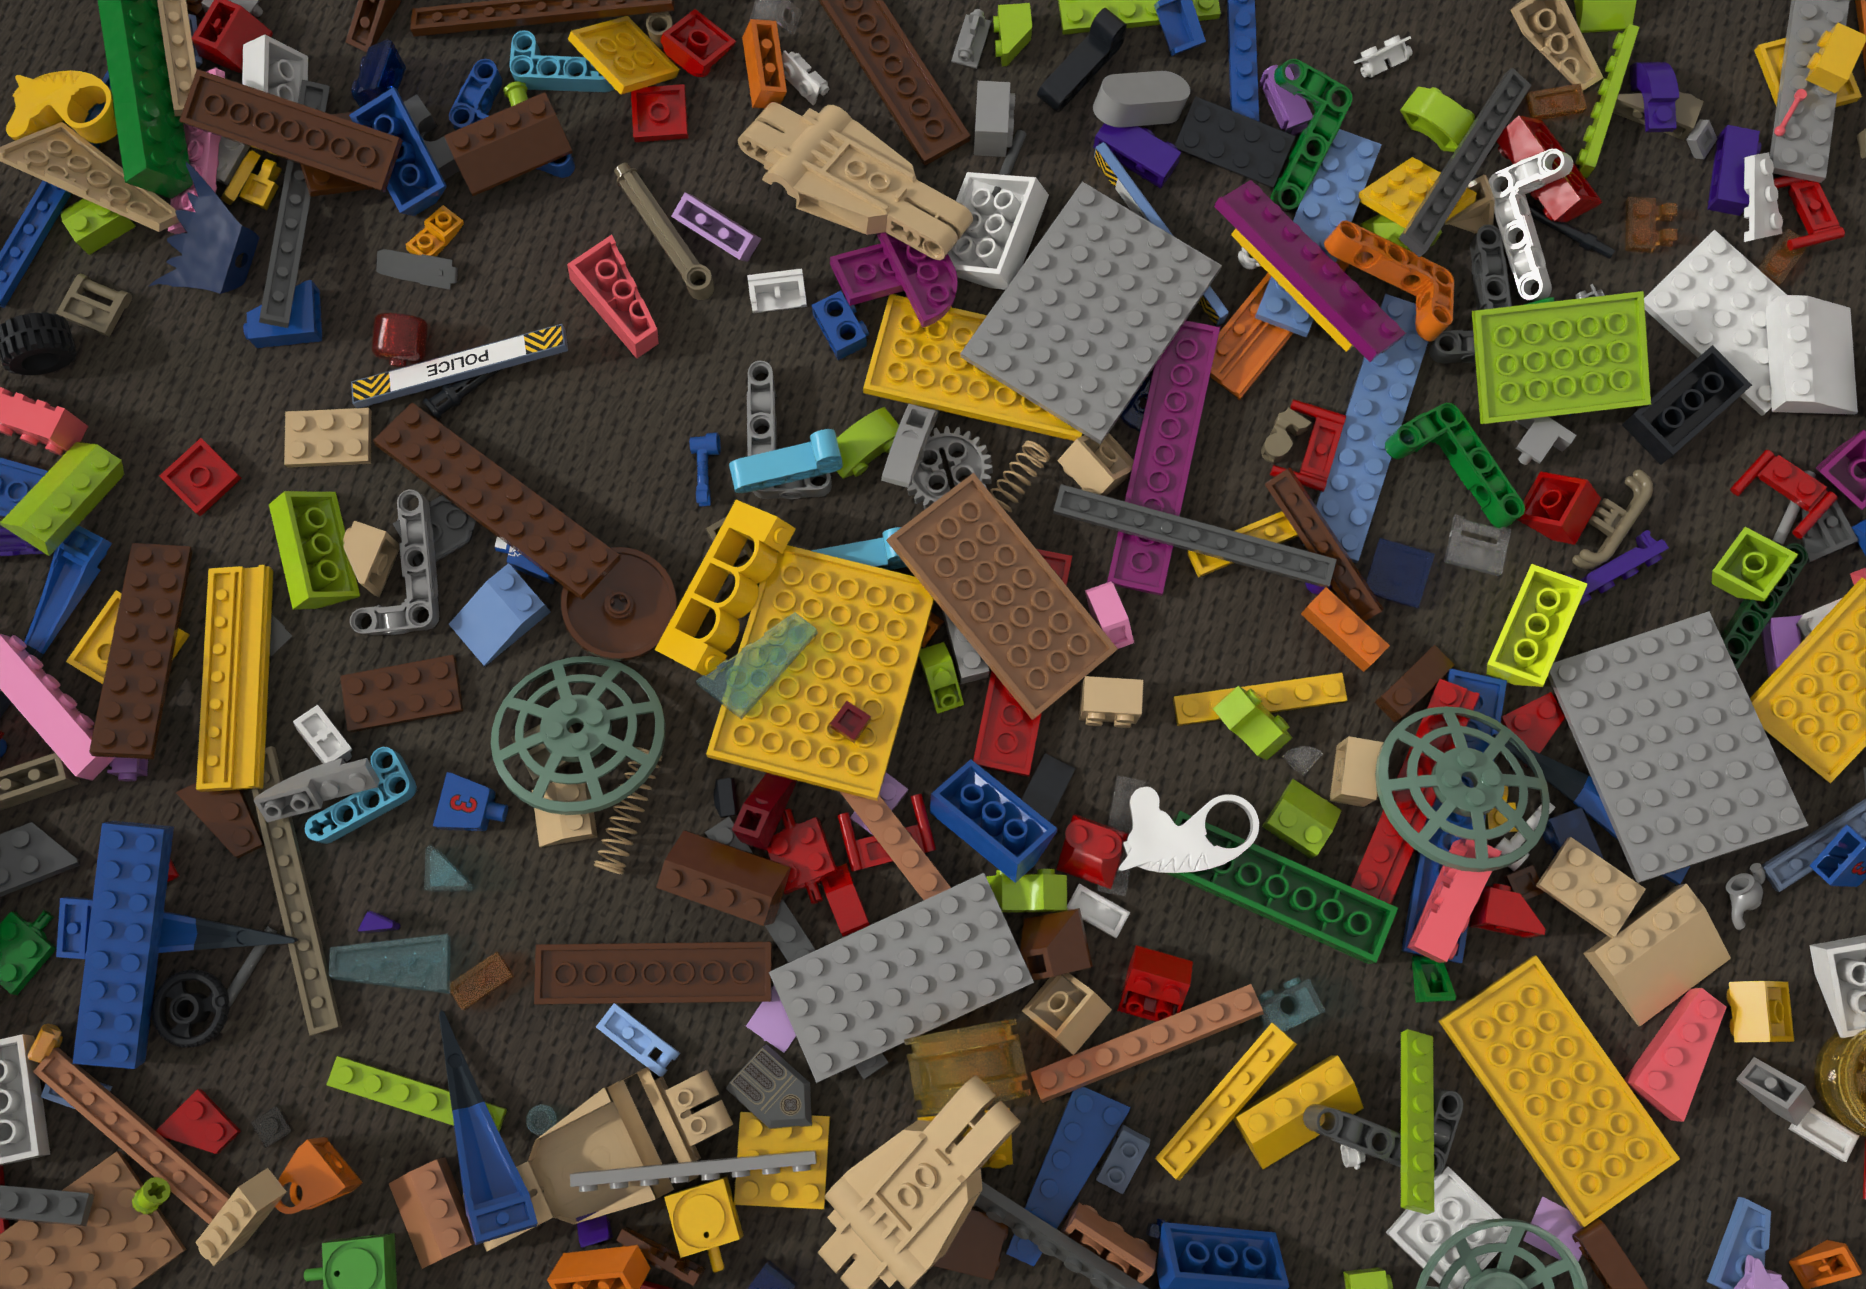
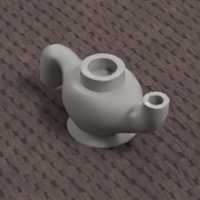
(1745, 893)

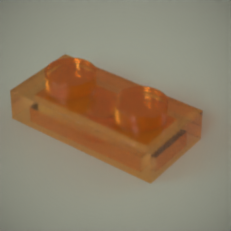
(1556, 102)
(1780, 259)
(480, 981)

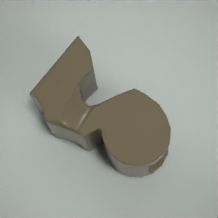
(1278, 442)

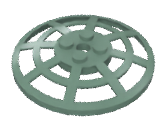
(581, 745)
(1458, 797)
(1500, 1276)

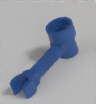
(703, 447)

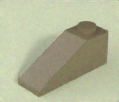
(1687, 111)

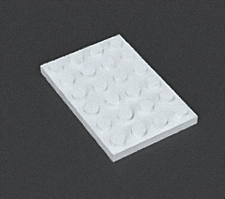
(1720, 302)

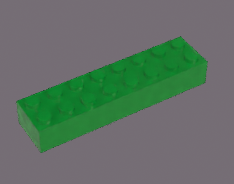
(147, 129)
(1295, 897)

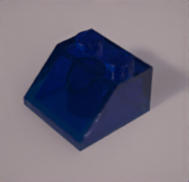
(379, 72)

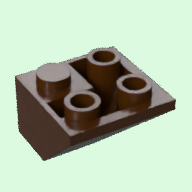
(1055, 944)

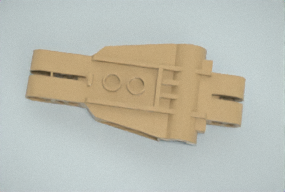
(852, 178)
(611, 1135)
(914, 1192)

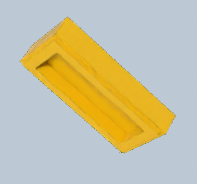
(240, 177)

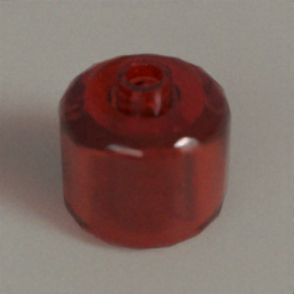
(399, 338)

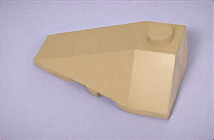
(1557, 36)

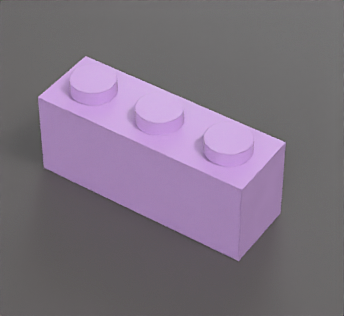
(716, 227)

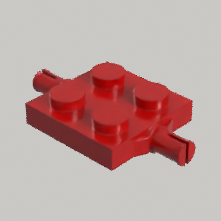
(806, 852)

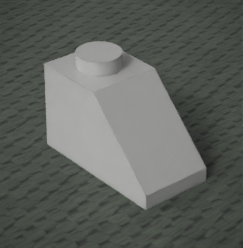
(1776, 1091)

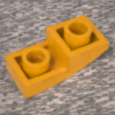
(438, 232)
(46, 1040)

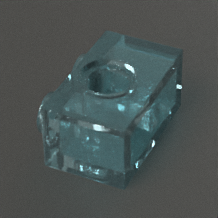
(1304, 999)

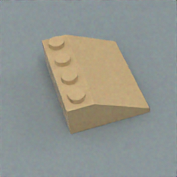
(1659, 953)

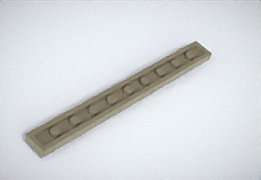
(297, 912)

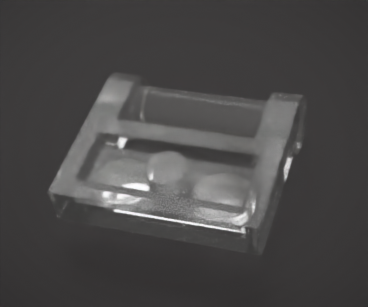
(1476, 553)

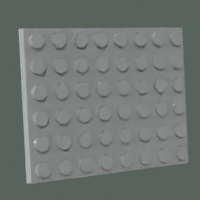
(1091, 312)
(1675, 747)

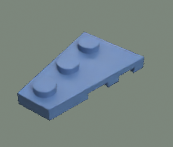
(1745, 1235)

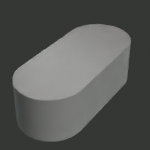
(1141, 98)

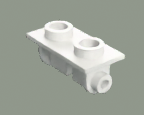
(1374, 60)
(807, 84)

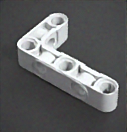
(1514, 215)

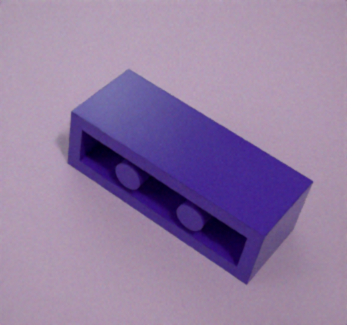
(1140, 152)
(1727, 180)

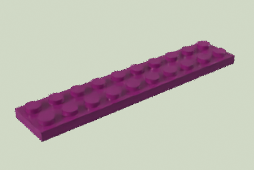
(1165, 452)

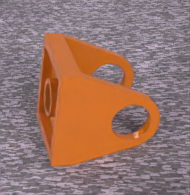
(319, 1173)

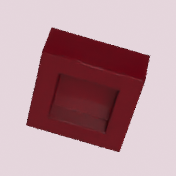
(850, 721)

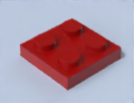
(659, 113)
(200, 477)

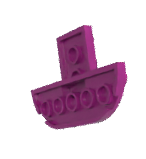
(897, 268)

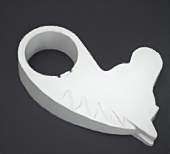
(1166, 848)

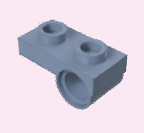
(1123, 1159)

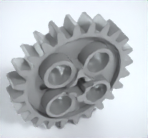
(970, 462)

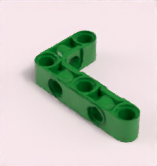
(1321, 131)
(1467, 456)

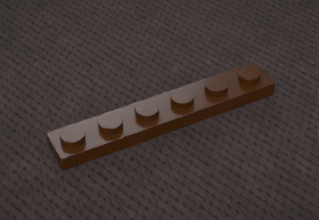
(1321, 540)

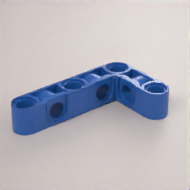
(477, 100)

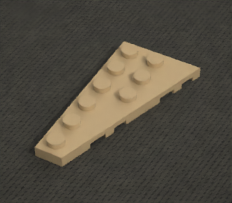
(78, 167)

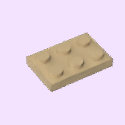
(327, 437)
(1591, 887)

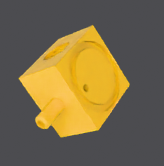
(704, 1219)

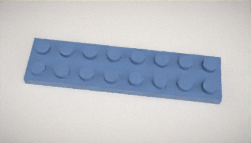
(1326, 203)

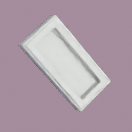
(1098, 911)
(1826, 1134)

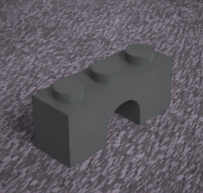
(438, 149)

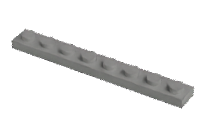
(680, 1172)

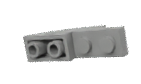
(909, 445)
(313, 786)

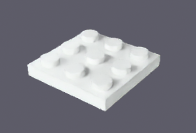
(1455, 1209)

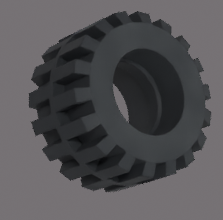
(36, 344)

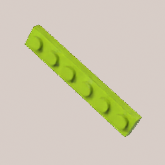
(1609, 92)
(398, 1091)
(1417, 1122)

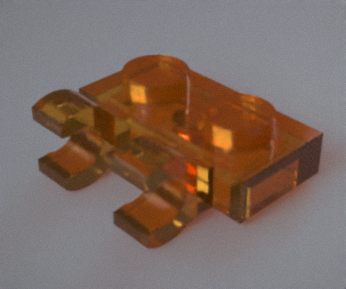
(1641, 224)

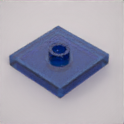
(1399, 572)

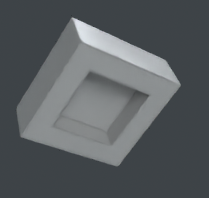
(1701, 139)

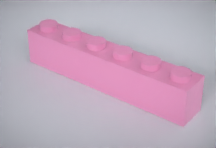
(48, 709)

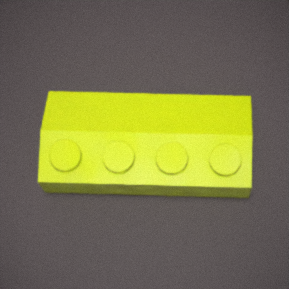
(1535, 627)

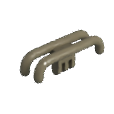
(1617, 521)

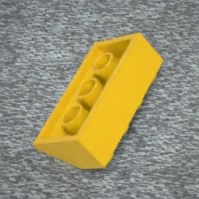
(1275, 1122)

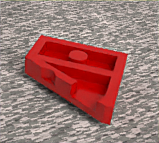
(1535, 721)
(200, 1124)

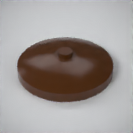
(624, 611)

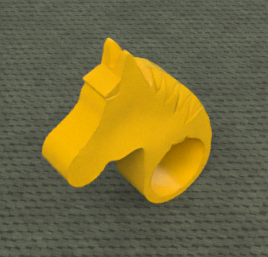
(61, 98)

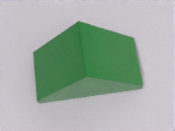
(1431, 981)

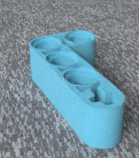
(563, 66)
(788, 464)
(869, 552)
(360, 801)

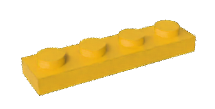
(1272, 528)

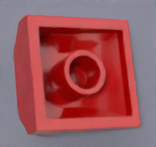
(696, 43)
(1092, 851)

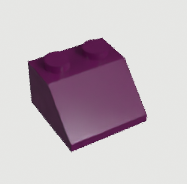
(1847, 469)

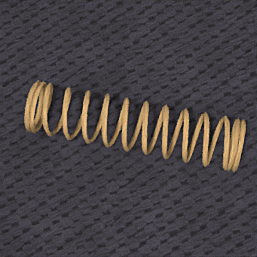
(1027, 445)
(618, 868)

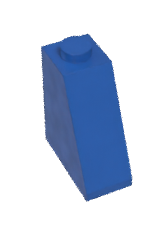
(303, 325)

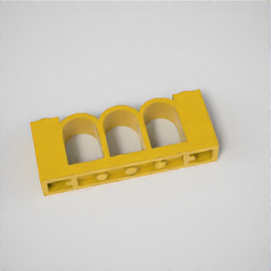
(741, 523)

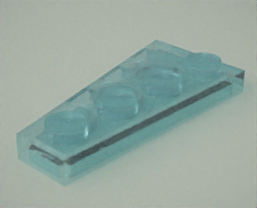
(752, 672)
(400, 963)

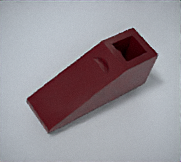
(763, 811)

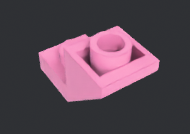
(1110, 614)

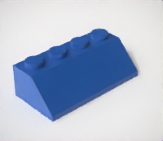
(415, 177)
(992, 820)
(1219, 1258)

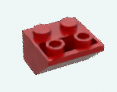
(225, 31)
(1155, 984)

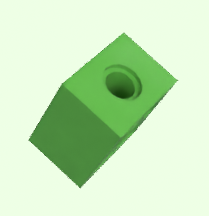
(357, 1263)

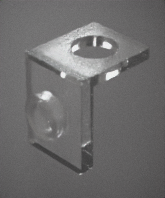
(774, 11)

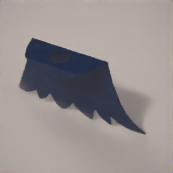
(209, 245)

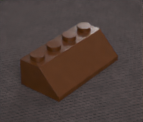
(508, 144)
(724, 878)

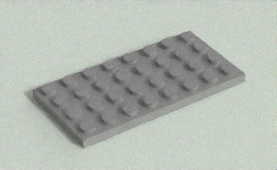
(900, 977)

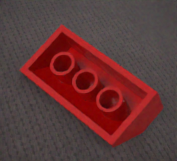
(1561, 198)

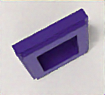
(377, 923)
(593, 1230)

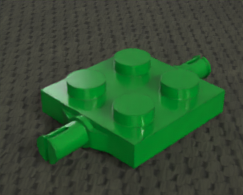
(22, 949)

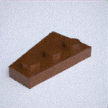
(226, 816)
(663, 1257)

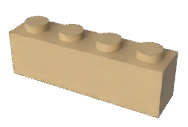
(240, 1217)

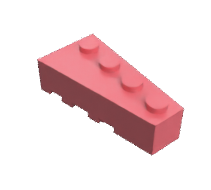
(613, 293)
(39, 422)
(1450, 906)
(1677, 1055)

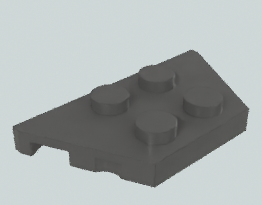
(30, 857)

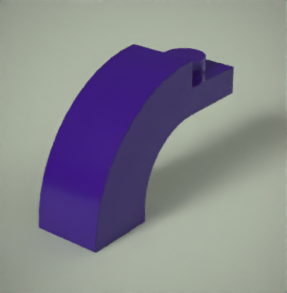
(1659, 94)

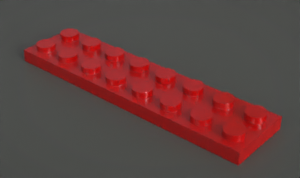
(1006, 730)

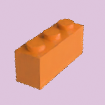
(764, 63)
(1345, 629)
(600, 1269)

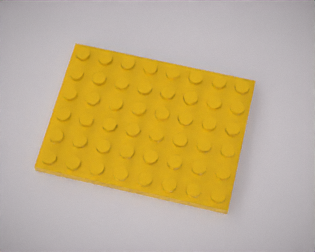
(863, 654)

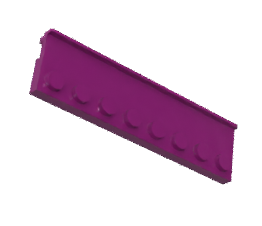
(1310, 270)

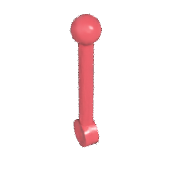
(1799, 96)

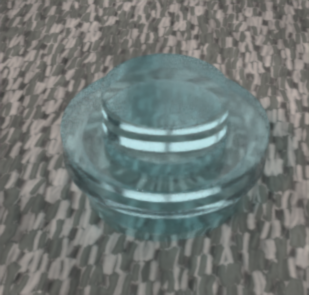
(541, 1119)

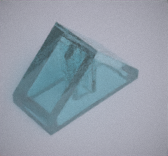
(443, 875)

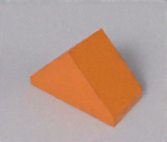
(1825, 1264)

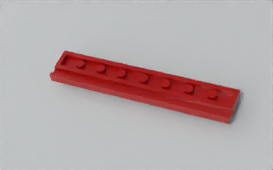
(1388, 852)

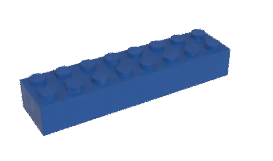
(123, 944)

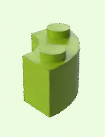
(1437, 117)
(866, 441)
(1253, 722)
(1031, 893)

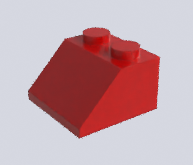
(1559, 506)
(1505, 913)

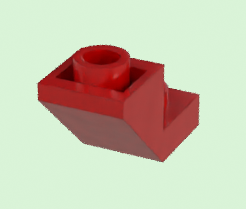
(845, 901)

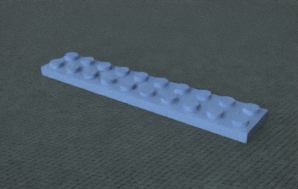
(1371, 418)

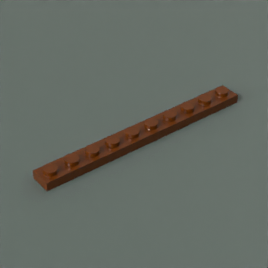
(523, 12)

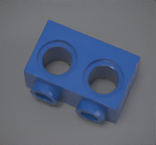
(835, 327)

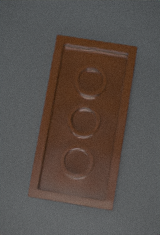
(401, 693)

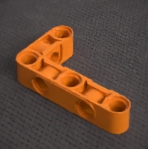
(1402, 268)

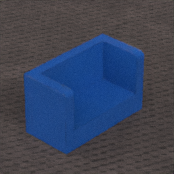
(1179, 25)

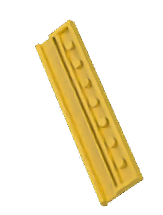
(235, 679)

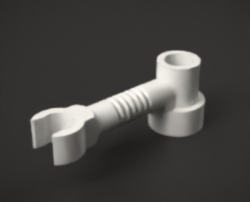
(1517, 840)

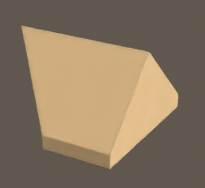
(1479, 212)

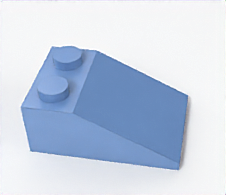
(498, 615)

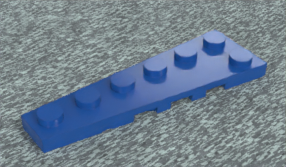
(1076, 1148)

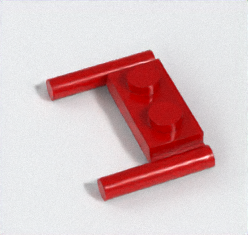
(1813, 211)
(1320, 447)
(1792, 484)
(869, 852)

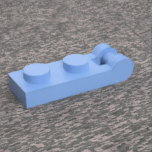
(636, 1039)

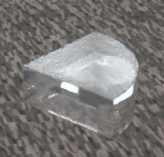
(1302, 758)

